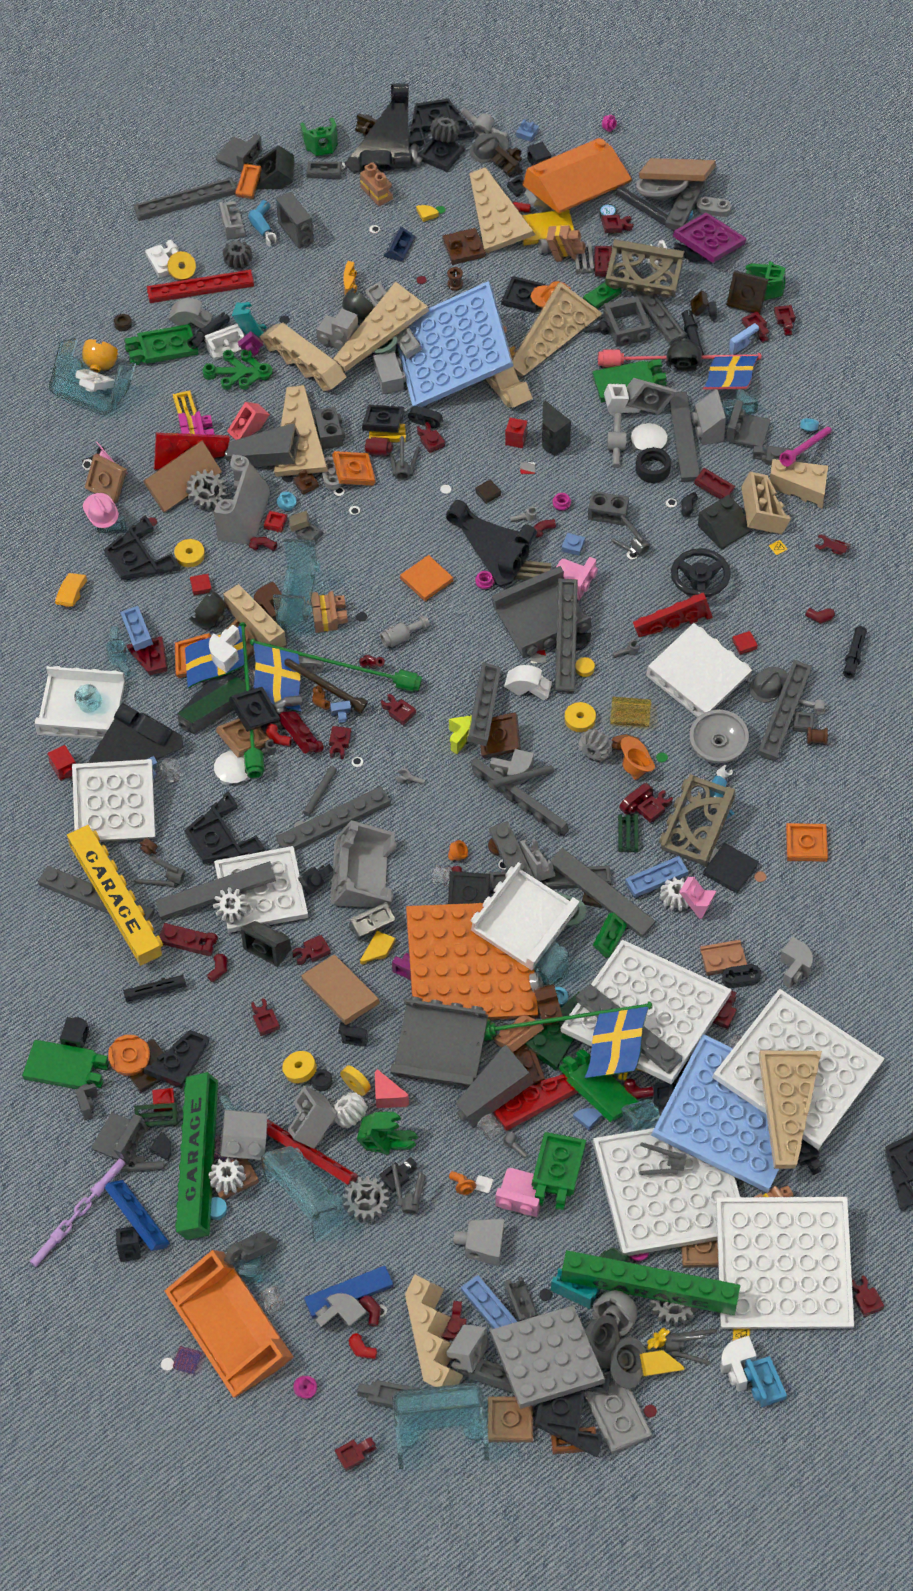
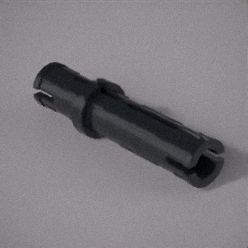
(212, 327)
(690, 328)
(853, 658)
(157, 987)

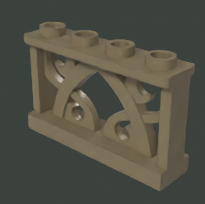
(645, 285)
(707, 845)

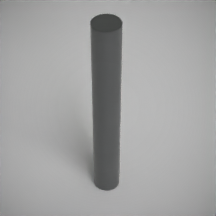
(319, 791)

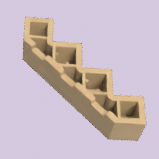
(304, 354)
(509, 388)
(428, 1328)

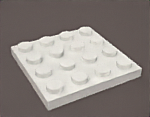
(115, 799)
(272, 902)

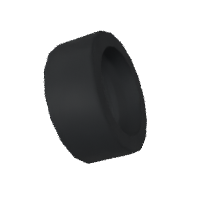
(653, 454)

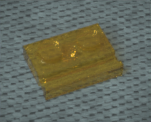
(630, 711)

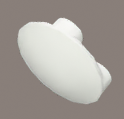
(648, 436)
(230, 768)

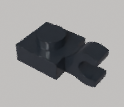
(688, 252)
(312, 878)
(662, 1094)
(809, 1156)
(406, 1168)

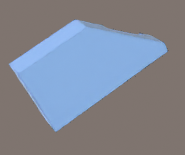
(742, 339)

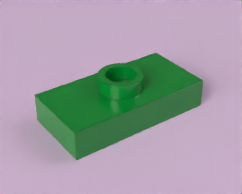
(601, 295)
(609, 935)

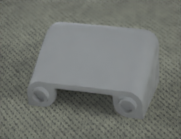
(241, 518)
(361, 866)

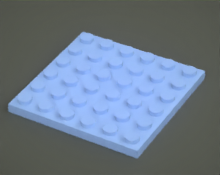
(459, 346)
(716, 1122)

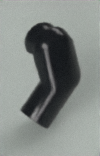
(687, 504)

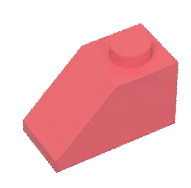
(248, 420)

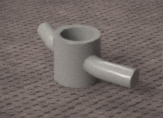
(482, 124)
(616, 440)

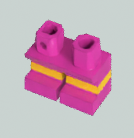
(195, 424)

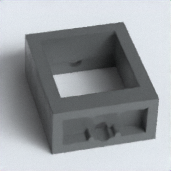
(294, 220)
(625, 308)

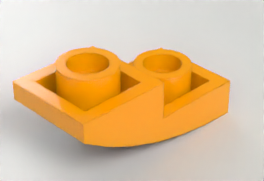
(349, 277)
(70, 589)

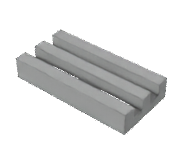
(591, 265)

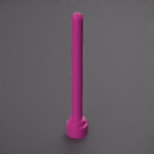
(789, 456)

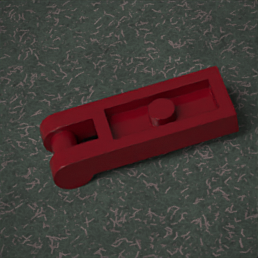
(300, 732)
(188, 939)

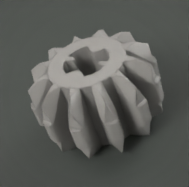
(595, 745)

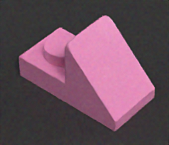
(696, 896)

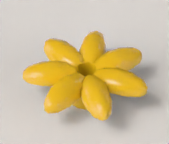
(659, 1339)

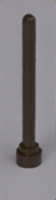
(357, 703)

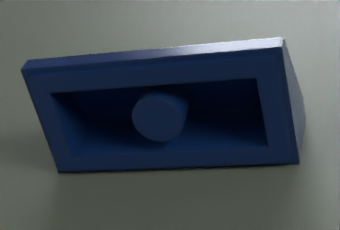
(399, 245)

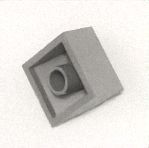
(648, 395)
(710, 419)
(243, 1134)

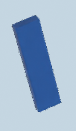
(137, 1215)
(358, 1287)

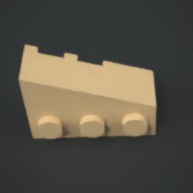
(801, 480)
(761, 505)

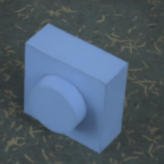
(573, 544)

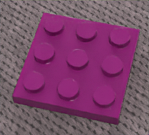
(709, 237)

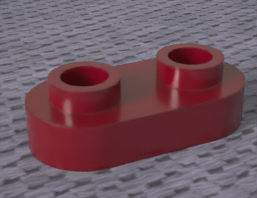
(630, 803)

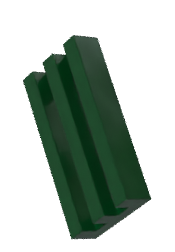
(628, 819)
(174, 1113)

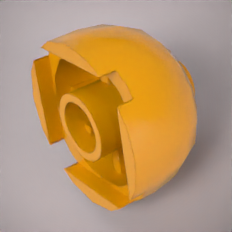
(99, 356)

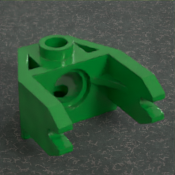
(312, 137)
(774, 273)
(379, 1133)

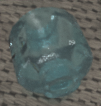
(87, 697)

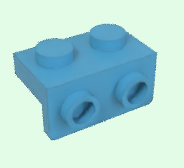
(765, 1381)

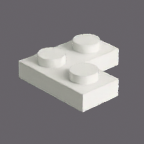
(94, 381)

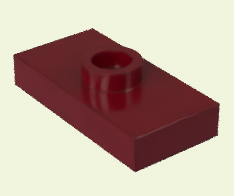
(602, 260)
(714, 484)

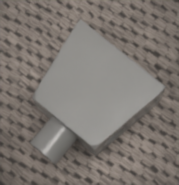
(482, 1240)

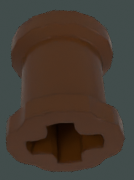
(451, 275)
(817, 736)

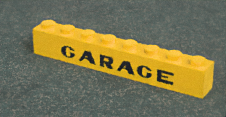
(114, 895)

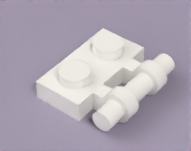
(159, 257)

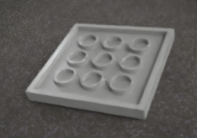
(547, 1356)

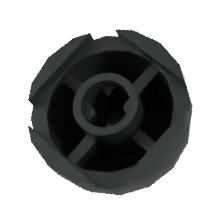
(357, 304)
(684, 355)
(209, 611)

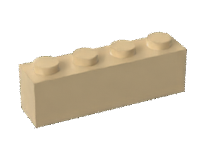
(258, 622)

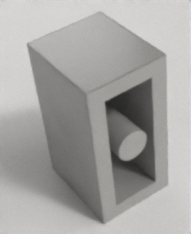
(388, 372)

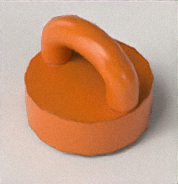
(457, 851)

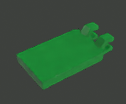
(160, 345)
(625, 373)
(64, 1065)
(601, 1092)
(558, 1167)

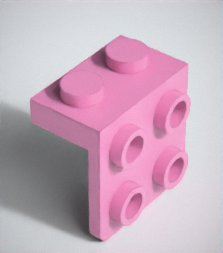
(582, 573)
(517, 1193)

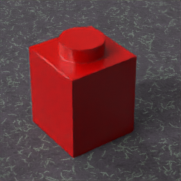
(516, 432)
(61, 762)

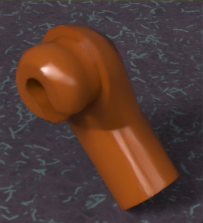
(319, 698)
(617, 740)

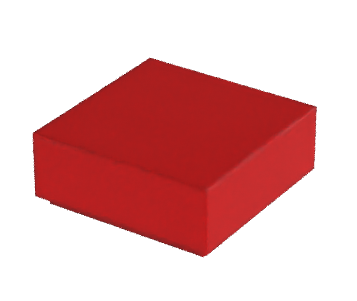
(275, 521)
(200, 584)
(744, 642)

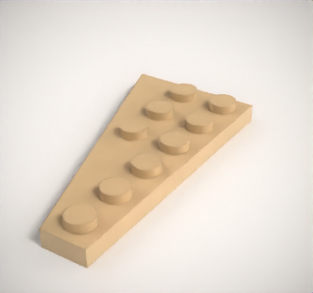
(497, 216)
(386, 320)
(556, 324)
(309, 450)
(788, 1091)

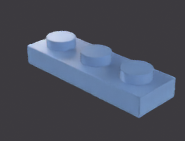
(136, 628)
(656, 876)
(487, 1303)

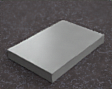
(618, 1417)

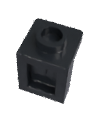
(353, 1035)
(127, 1244)

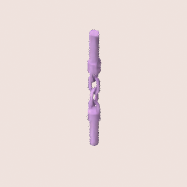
(58, 1234)

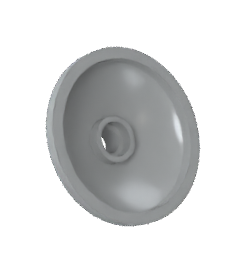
(660, 189)
(721, 727)

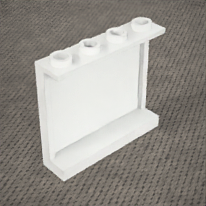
(698, 671)
(61, 713)
(523, 917)

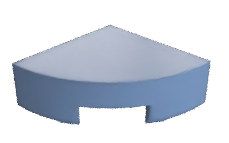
(587, 1117)

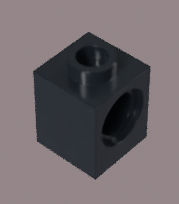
(537, 153)
(74, 1032)

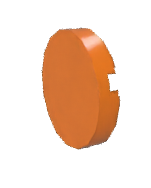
(129, 1055)

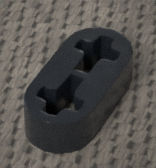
(422, 415)
(741, 976)

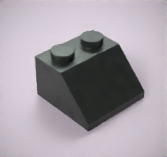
(276, 169)
(555, 430)
(723, 522)
(265, 942)

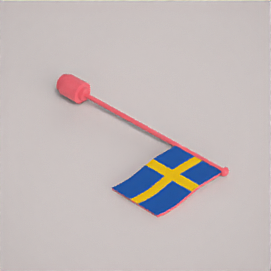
(724, 372)

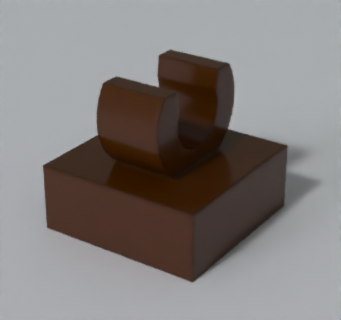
(305, 482)

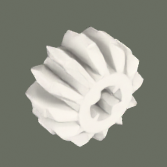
(671, 895)
(222, 906)
(349, 1110)
(225, 1169)

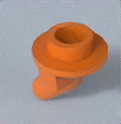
(465, 1185)

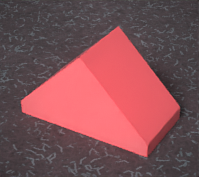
(388, 1093)

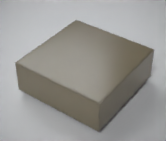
(299, 521)

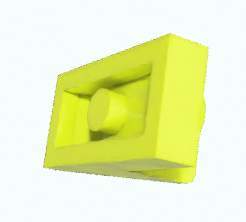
(460, 730)

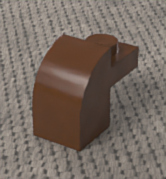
(264, 598)
(548, 1003)

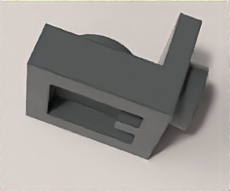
(84, 1099)

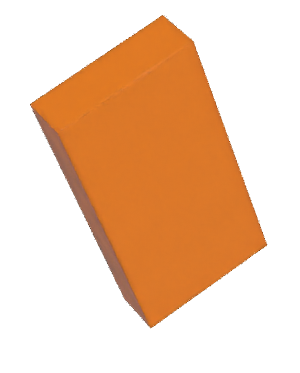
(248, 181)

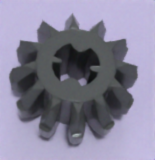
(444, 129)
(237, 254)

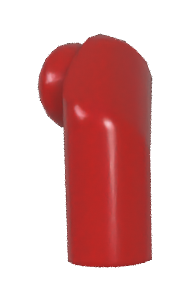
(522, 207)
(278, 739)
(359, 1348)

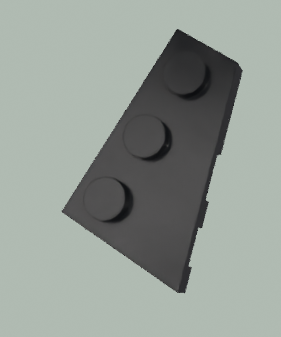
(179, 1060)

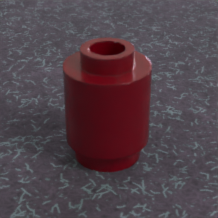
(378, 446)

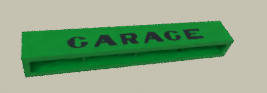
(197, 1156)
(650, 1282)

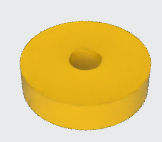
(184, 258)
(189, 560)
(580, 724)
(301, 1074)
(355, 1080)

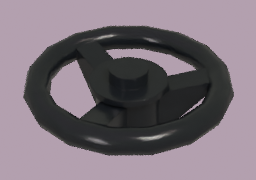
(700, 573)

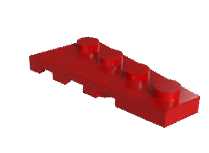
(171, 445)
(672, 616)
(534, 1101)

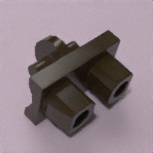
(364, 124)
(510, 159)

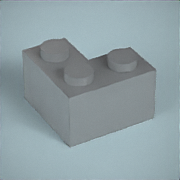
(337, 330)
(313, 1117)

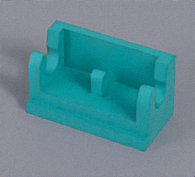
(245, 319)
(578, 1293)

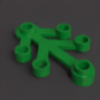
(257, 371)

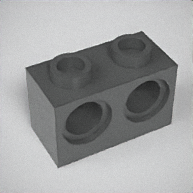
(329, 428)
(608, 508)

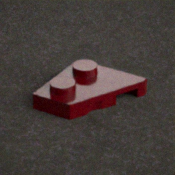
(152, 657)

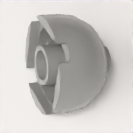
(619, 1307)

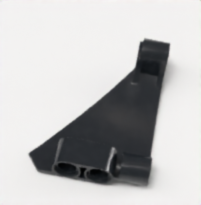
(388, 139)
(498, 547)
(135, 738)

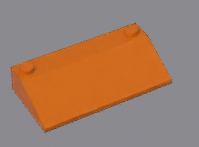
(577, 175)
(228, 1323)

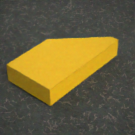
(378, 948)
(658, 1363)

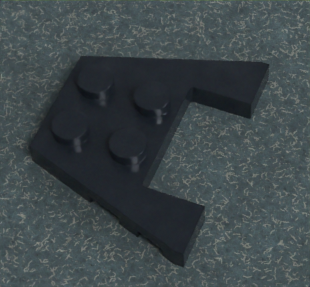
(427, 111)
(131, 558)
(212, 837)
(900, 1164)
(563, 1416)

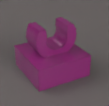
(251, 343)
(402, 966)

